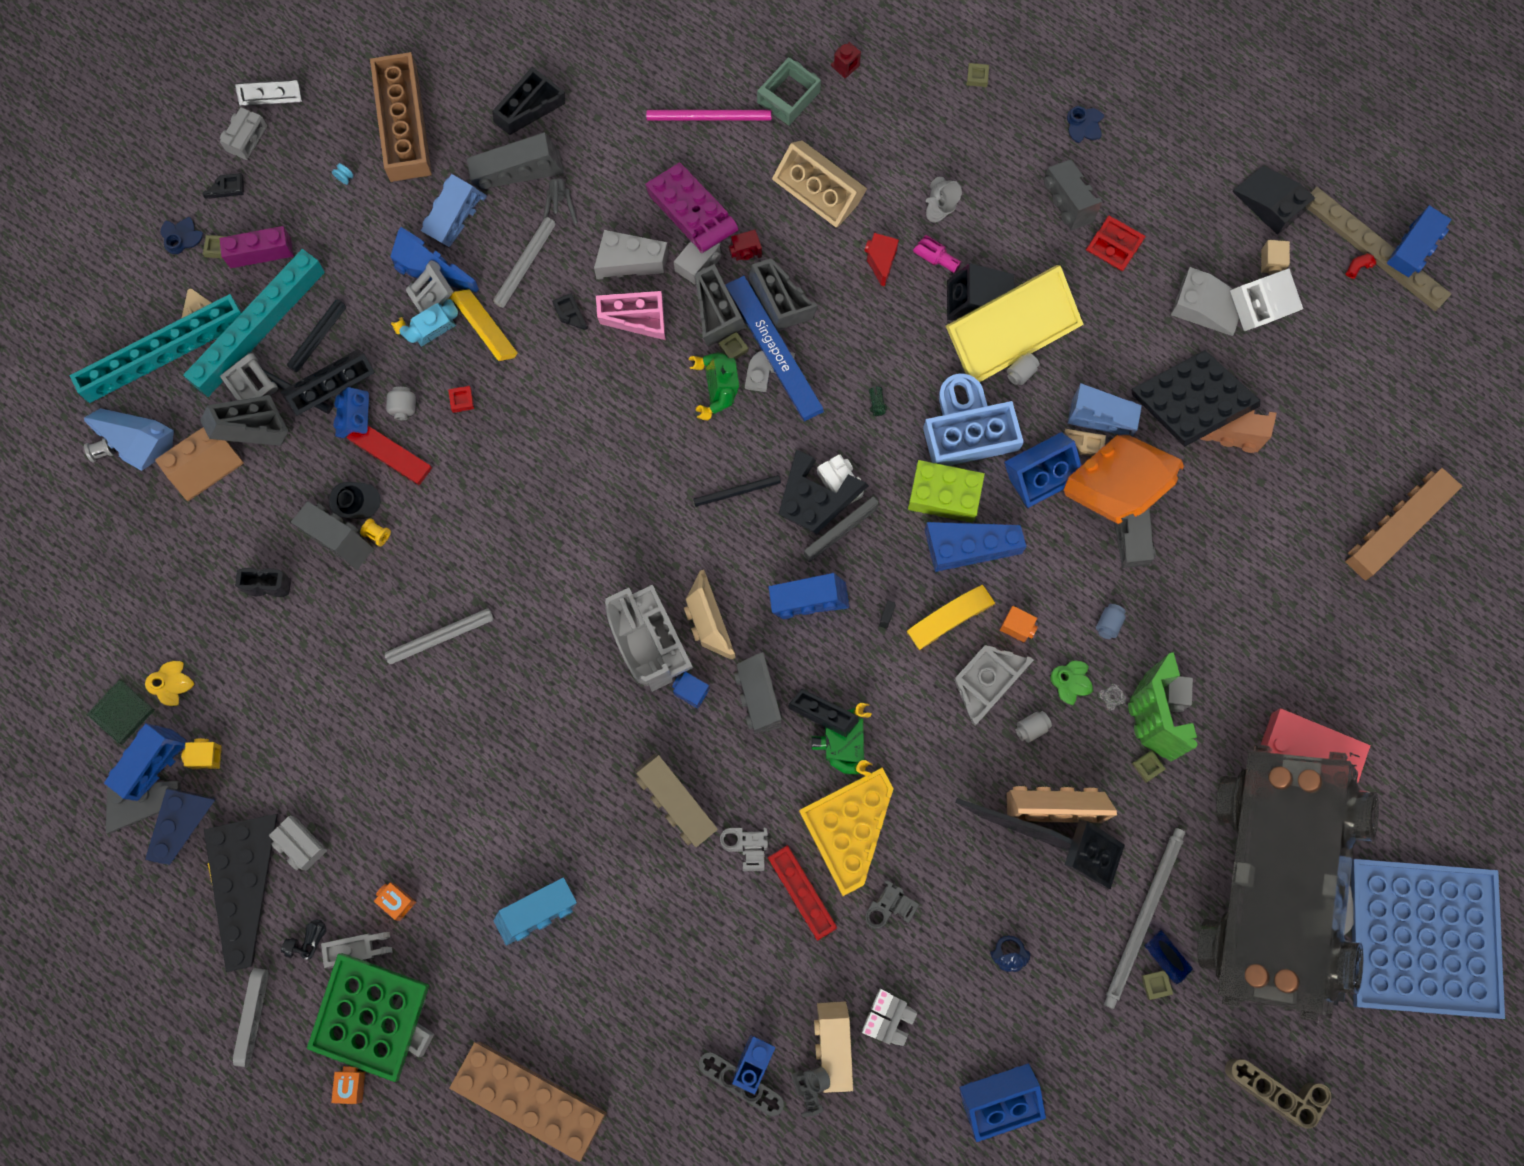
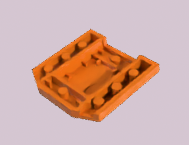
(1123, 478)

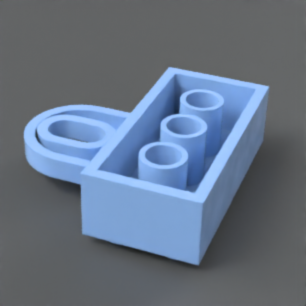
(970, 429)

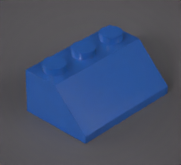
(1043, 468)
(1003, 1102)

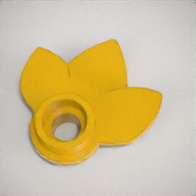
(172, 683)

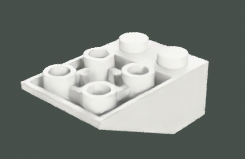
(1266, 299)

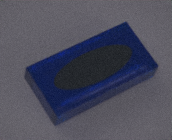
(1168, 957)

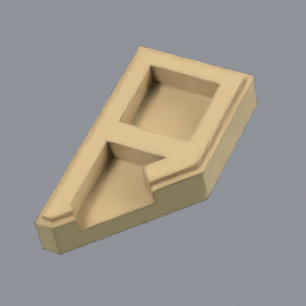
(1086, 442)

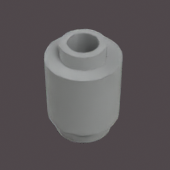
(1022, 369)
(1033, 726)

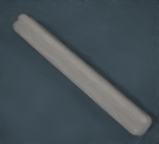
(524, 262)
(439, 636)

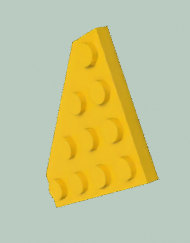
(848, 828)

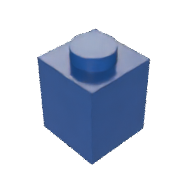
(690, 689)

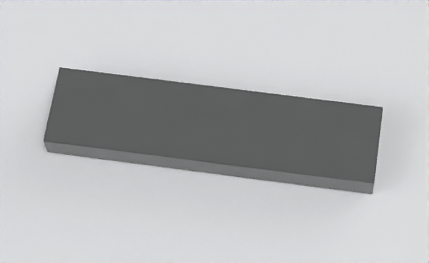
(841, 529)

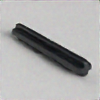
(316, 335)

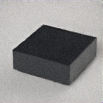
(887, 614)

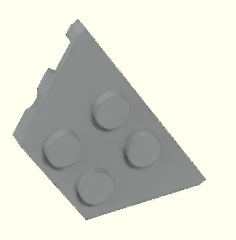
(988, 678)

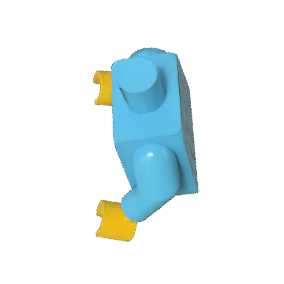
(428, 323)

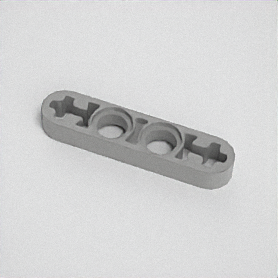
(250, 1017)

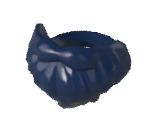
(1010, 962)

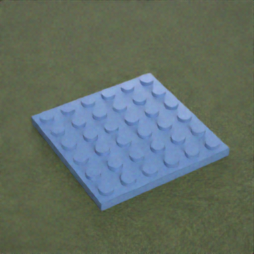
(1428, 938)

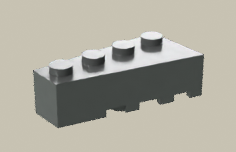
(516, 162)

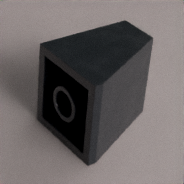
(974, 288)

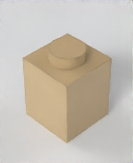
(1275, 256)

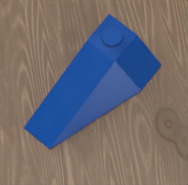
(412, 256)

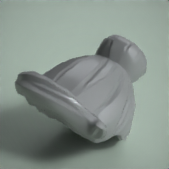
(942, 198)

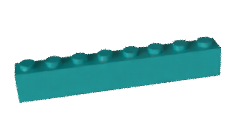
(255, 322)

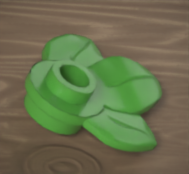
(1074, 683)

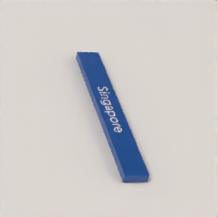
(774, 349)

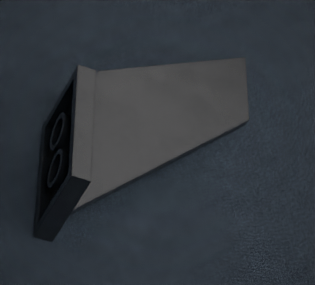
(1089, 853)

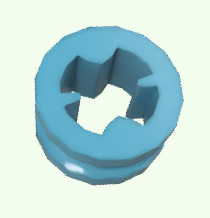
(342, 173)

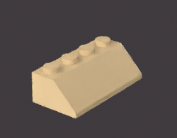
(818, 183)

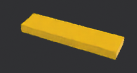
(484, 325)

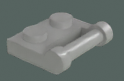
(435, 292)
(242, 385)

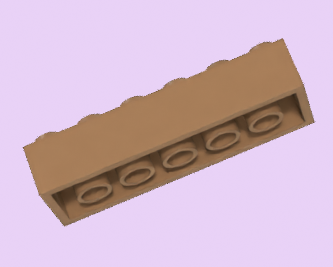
(400, 117)
(528, 1100)

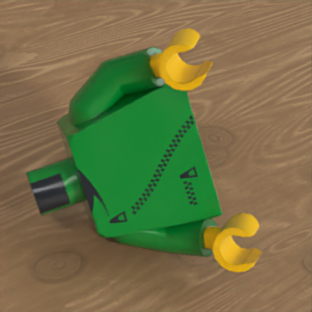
(721, 382)
(845, 752)

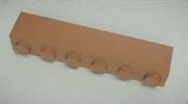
(1403, 524)

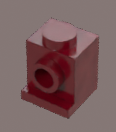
(843, 57)
(745, 246)

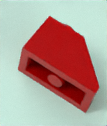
(881, 255)

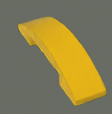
(950, 616)

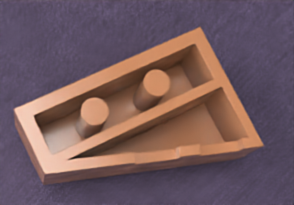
(1246, 432)

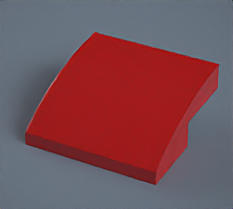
(1115, 243)

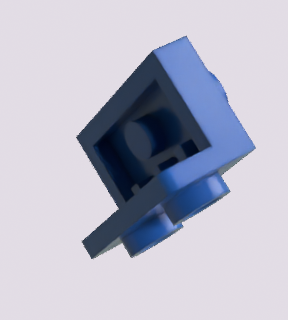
(351, 412)

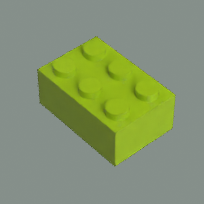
(946, 491)

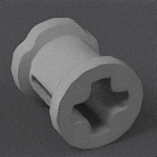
(98, 450)

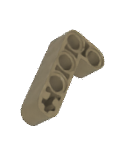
(1273, 1089)

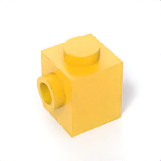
(201, 754)

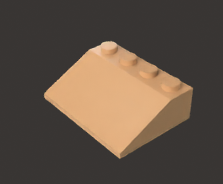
(1060, 805)

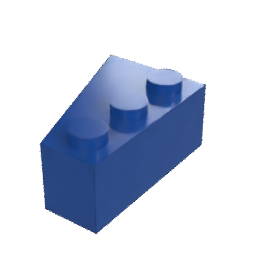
(143, 760)

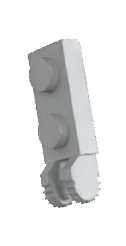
(357, 947)

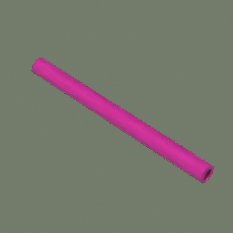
(708, 115)

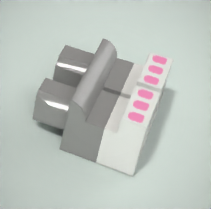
(895, 1010)

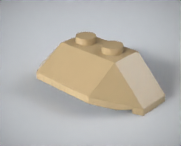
(707, 618)

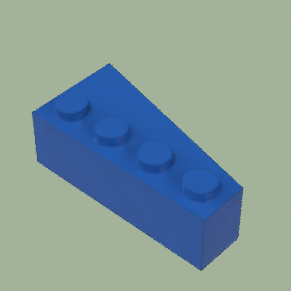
(968, 544)

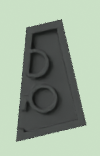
(127, 812)

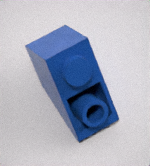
(753, 1064)

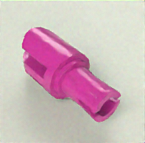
(936, 254)

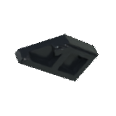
(226, 186)
(569, 312)

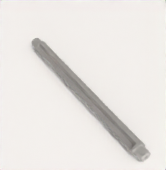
(1144, 918)

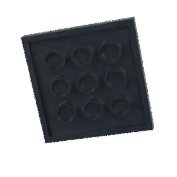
(1195, 398)

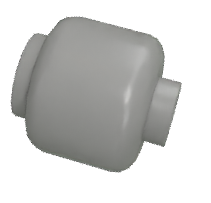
(400, 403)

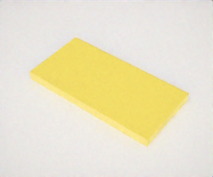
(1015, 324)

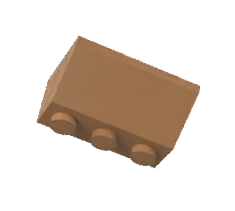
(198, 463)

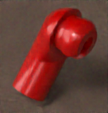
(1364, 260)

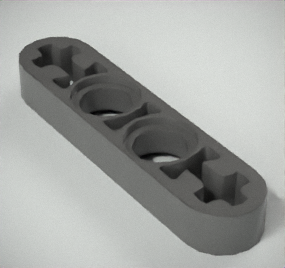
(737, 1090)

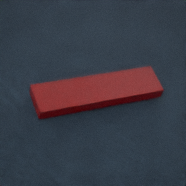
(391, 454)
(802, 893)

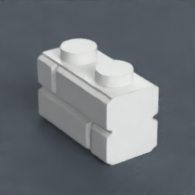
(834, 473)

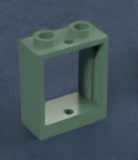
(780, 108)

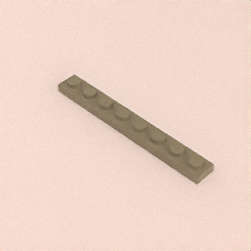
(1369, 242)

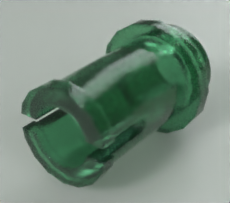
(877, 407)

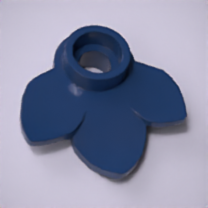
(1086, 126)
(183, 233)

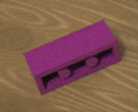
(256, 247)

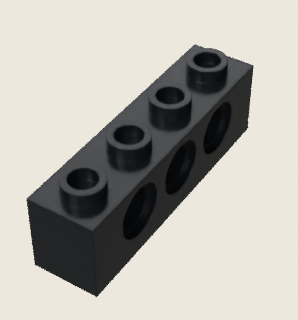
(327, 382)

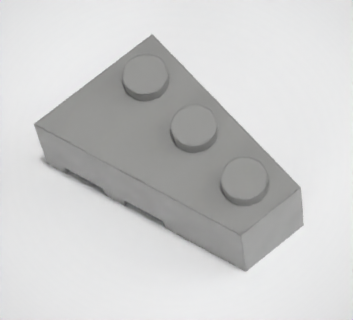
(629, 255)

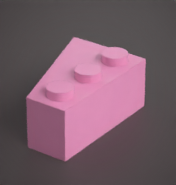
(633, 312)

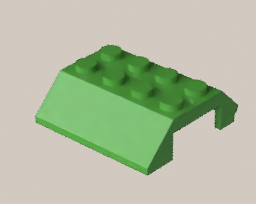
(1153, 716)

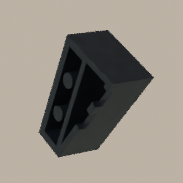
(527, 102)

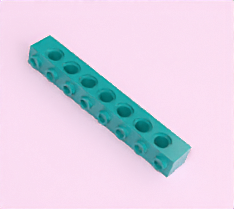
(155, 349)

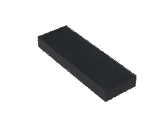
(823, 712)

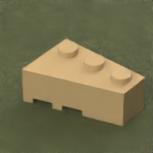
(834, 1045)

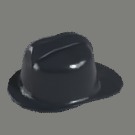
(354, 500)

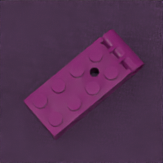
(691, 207)

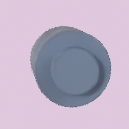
(1111, 621)

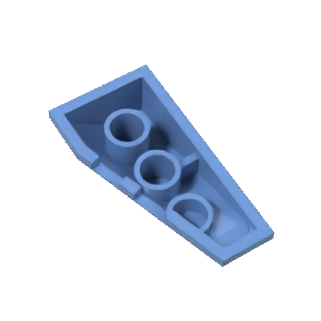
(134, 437)

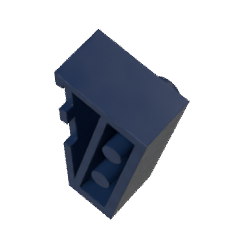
(175, 823)

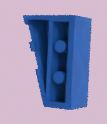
(1419, 241)
(809, 596)

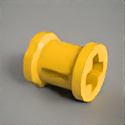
(375, 532)

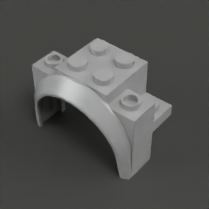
(646, 637)

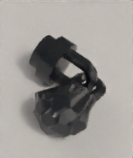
(314, 932)

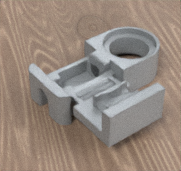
(753, 846)

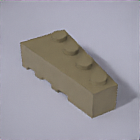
(675, 800)

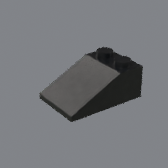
(1274, 198)

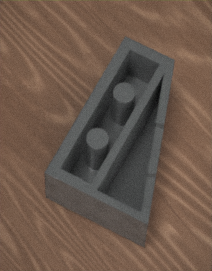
(779, 296)

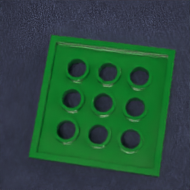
(405, 1018)

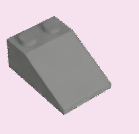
(1206, 302)

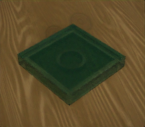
(120, 712)

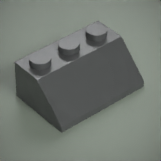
(758, 694)

